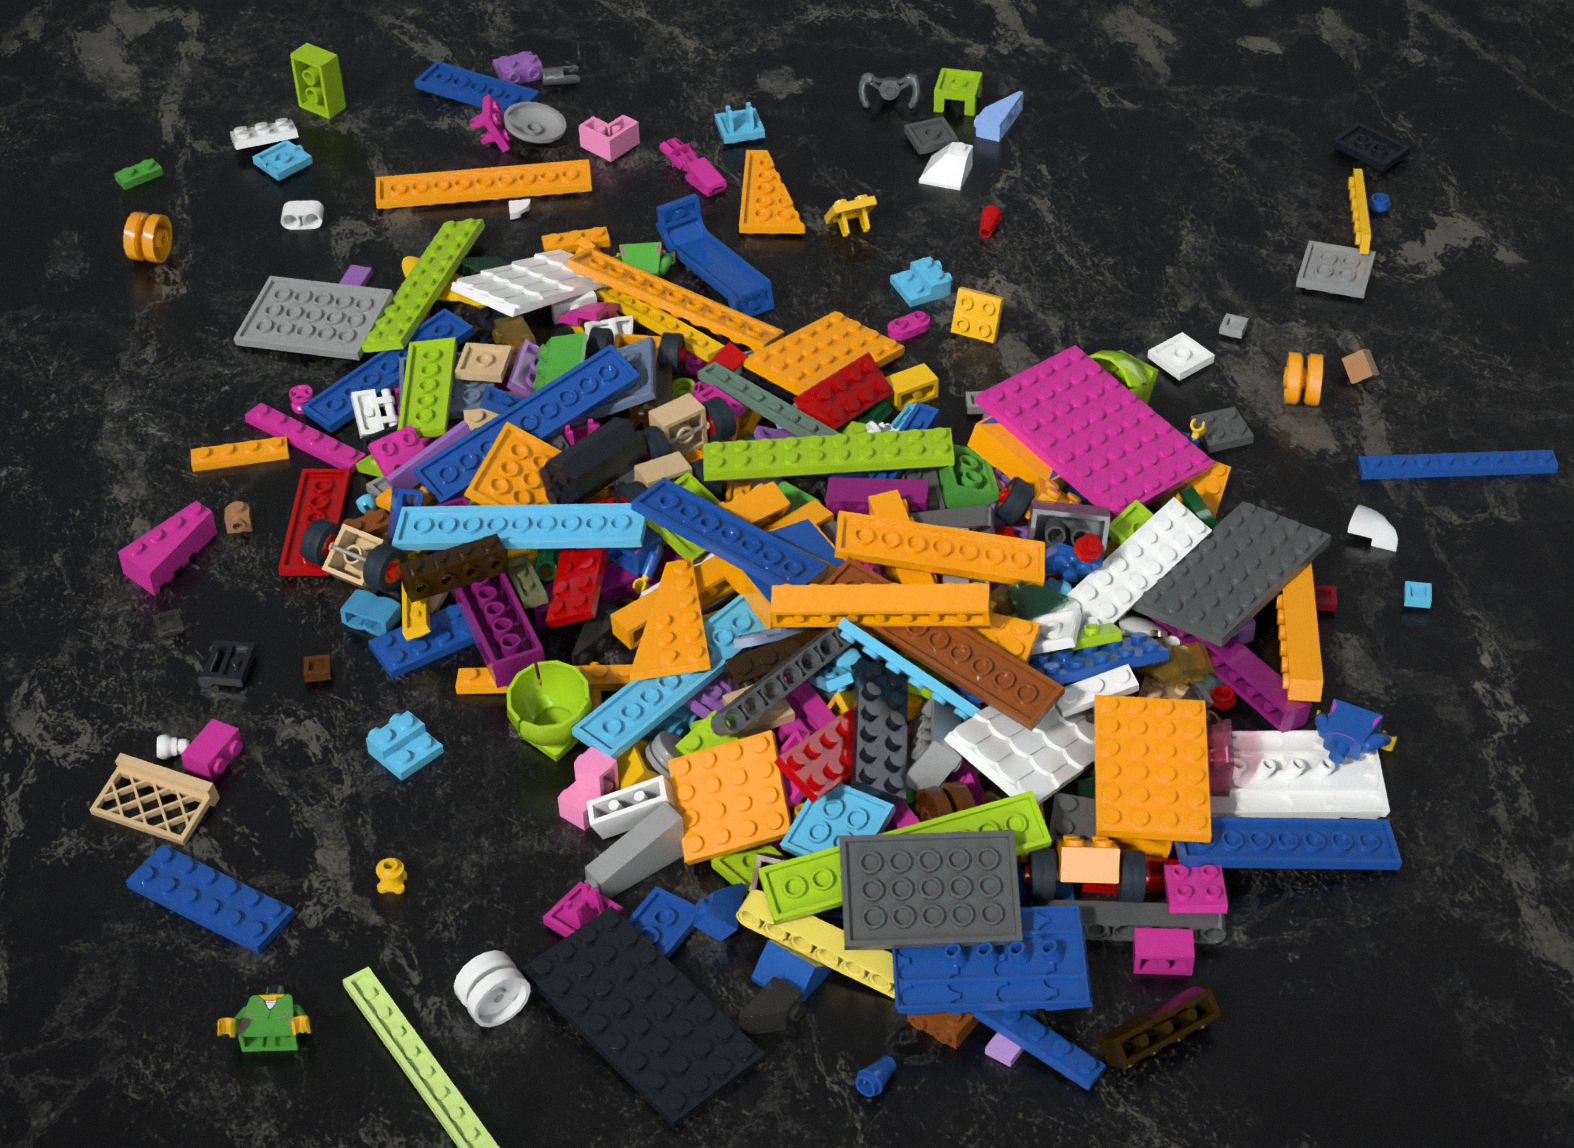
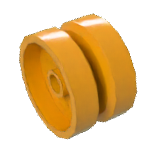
(147, 237)
(1306, 379)

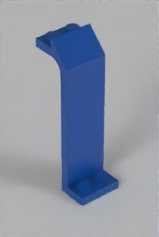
(719, 266)

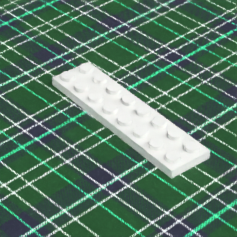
(1137, 565)

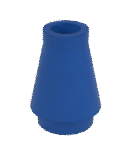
(874, 1077)

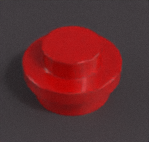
(1223, 697)

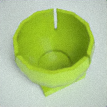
(1129, 371)
(549, 709)

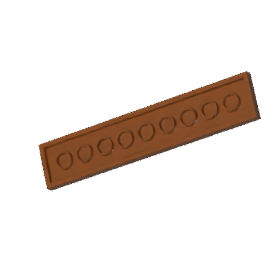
(966, 659)

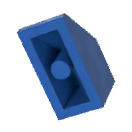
(718, 911)

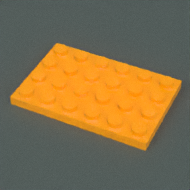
(820, 351)
(1151, 769)

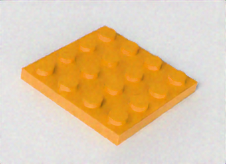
(512, 470)
(730, 797)

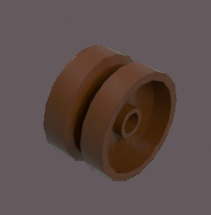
(941, 801)

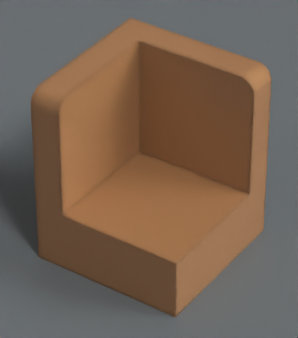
(1360, 366)

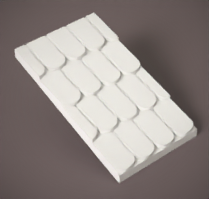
(526, 284)
(1026, 759)
(1296, 779)

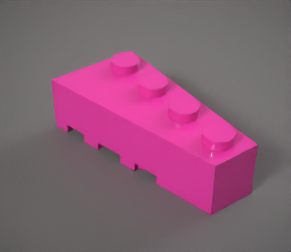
(167, 547)

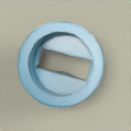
(366, 503)

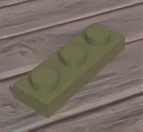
(526, 583)

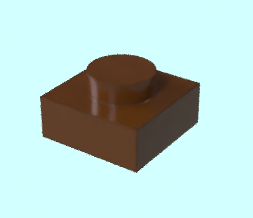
(317, 668)

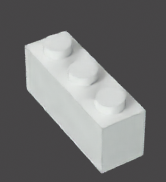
(627, 807)

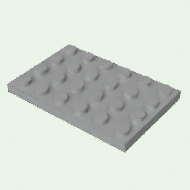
(313, 317)

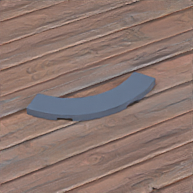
(766, 636)

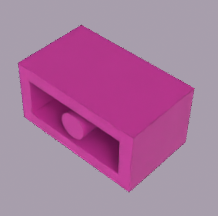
(212, 750)
(1163, 951)

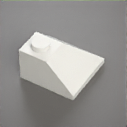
(949, 166)

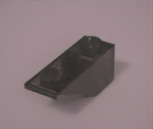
(595, 636)

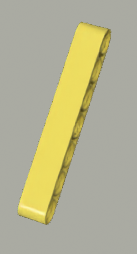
(821, 943)

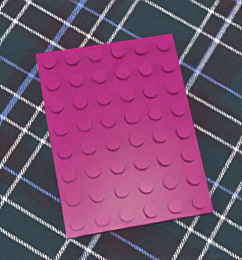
(1094, 431)

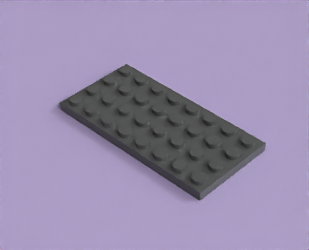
(1232, 573)

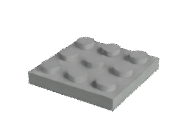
(1335, 269)

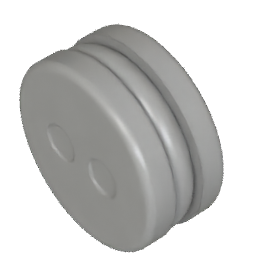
(662, 750)

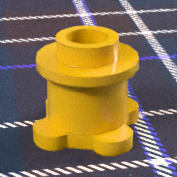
(391, 876)

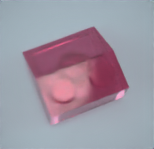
(1220, 758)

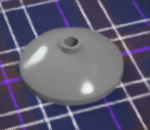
(534, 122)

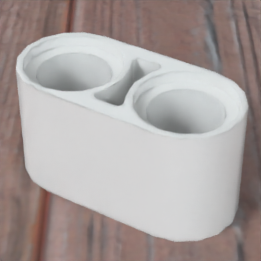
(302, 215)

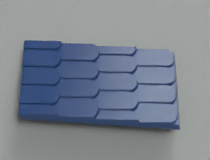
(1039, 973)

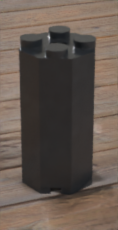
(593, 462)

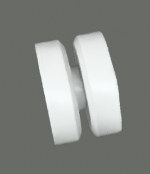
(492, 988)

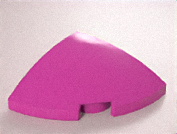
(590, 311)

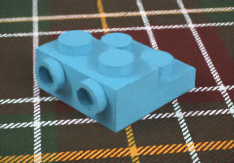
(922, 282)
(403, 745)

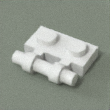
(368, 414)

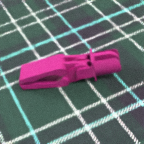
(699, 171)

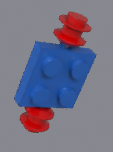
(1076, 561)

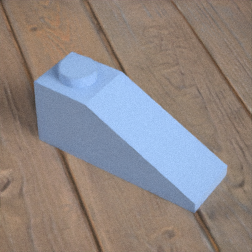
(998, 117)

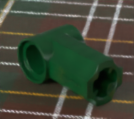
(878, 413)
(548, 560)

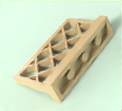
(160, 778)

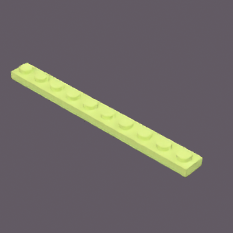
(417, 1061)

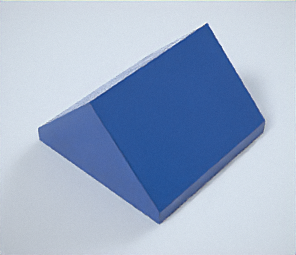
(789, 967)

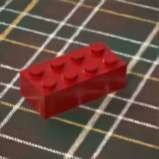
(845, 393)

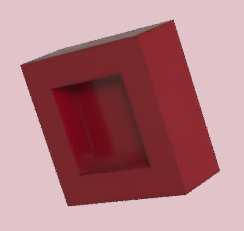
(1325, 598)

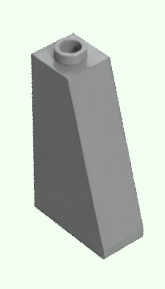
(638, 853)

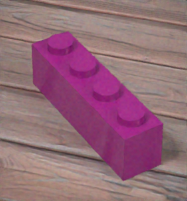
(853, 493)

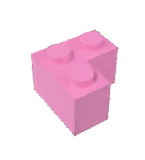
(609, 139)
(595, 777)

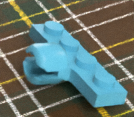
(838, 674)

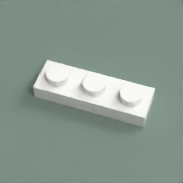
(1082, 693)

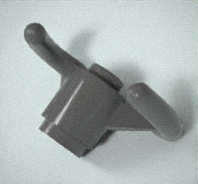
(889, 87)

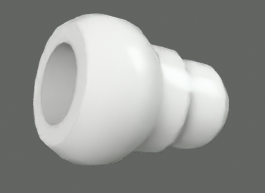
(170, 746)

